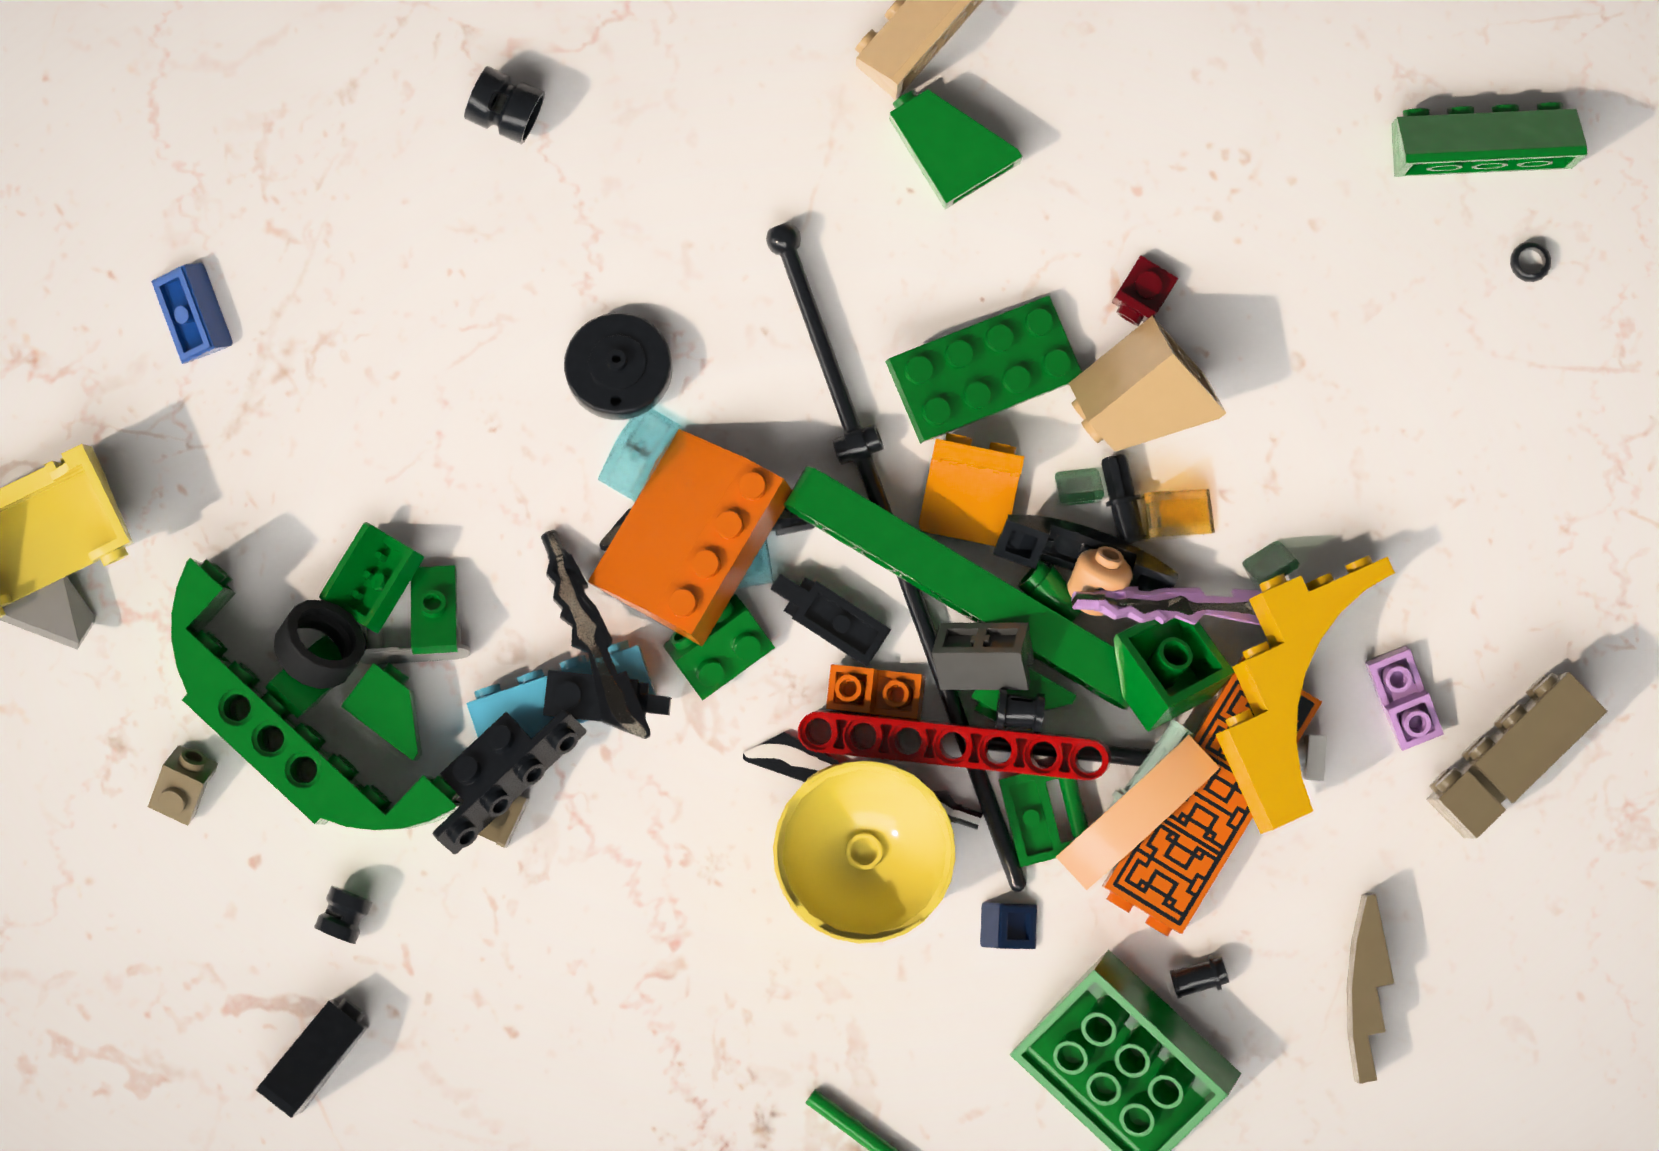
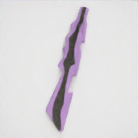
(1167, 603)

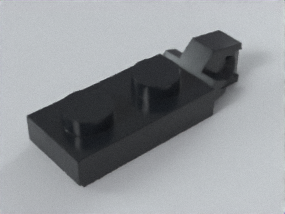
(832, 618)
(578, 696)

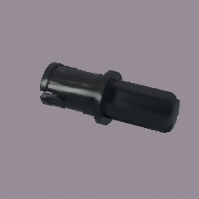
(1122, 498)

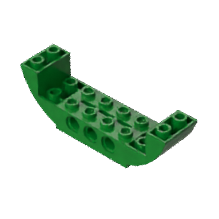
(216, 687)

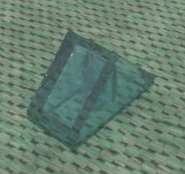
(637, 453)

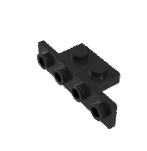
(499, 771)

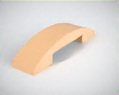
(1138, 812)

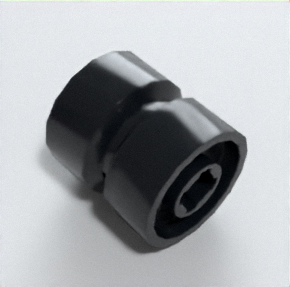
(519, 109)

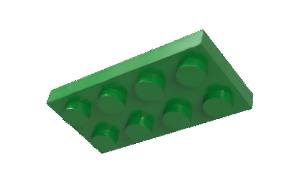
(984, 369)

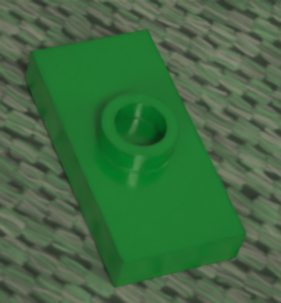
(434, 610)

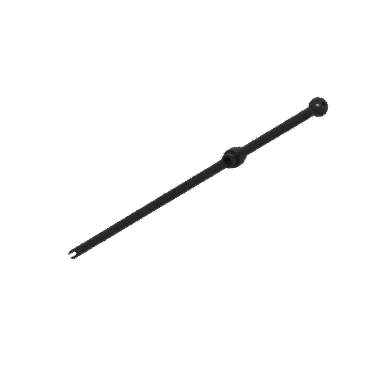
(858, 446)

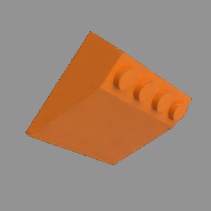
(691, 535)

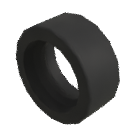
(304, 664)

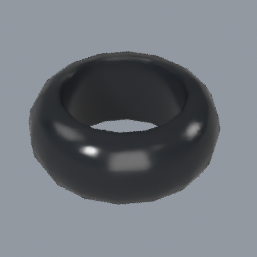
(1519, 272)

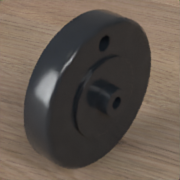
(618, 366)

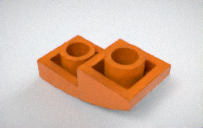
(875, 691)

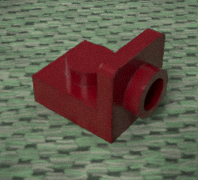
(1143, 291)

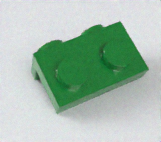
(372, 576)
(727, 652)

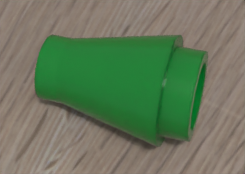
(1049, 589)

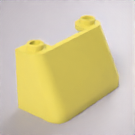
(57, 524)

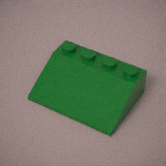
(1125, 1061)

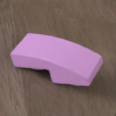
(1404, 698)

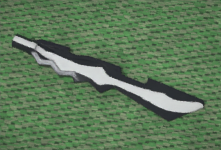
(790, 758)

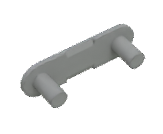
(377, 654)

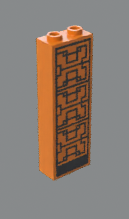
(1185, 853)

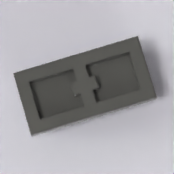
(983, 656)

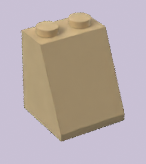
(1143, 390)

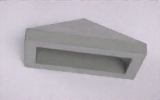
(53, 613)

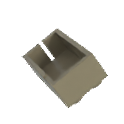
(1516, 755)

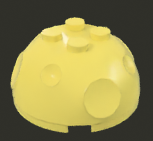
(864, 851)

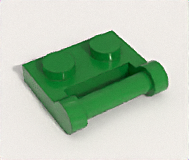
(1033, 818)

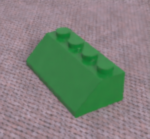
(1487, 141)

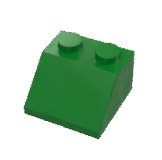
(1168, 669)

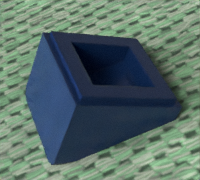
(1008, 925)

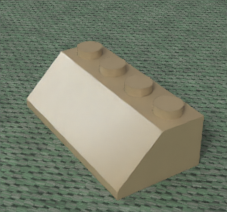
(910, 40)

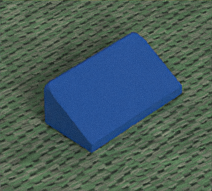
(192, 312)

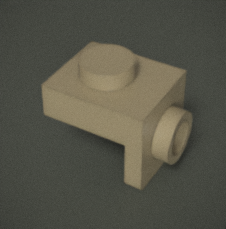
(182, 784)

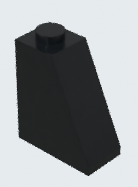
(313, 1057)

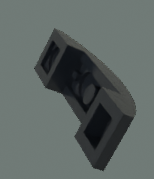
(1060, 543)

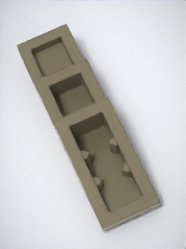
(1367, 970)

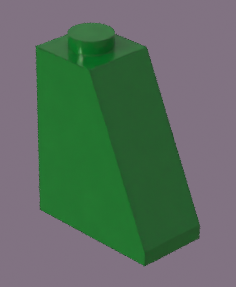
(950, 146)

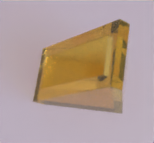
(1176, 514)

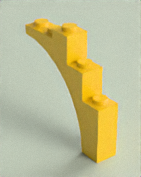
(1264, 746)

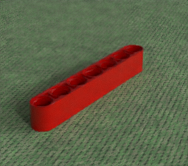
(932, 749)

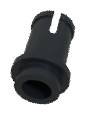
(1199, 977)

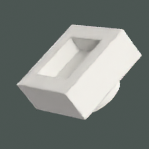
(1312, 757)

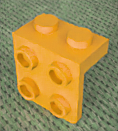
(970, 489)

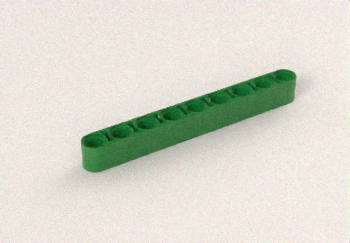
(954, 580)

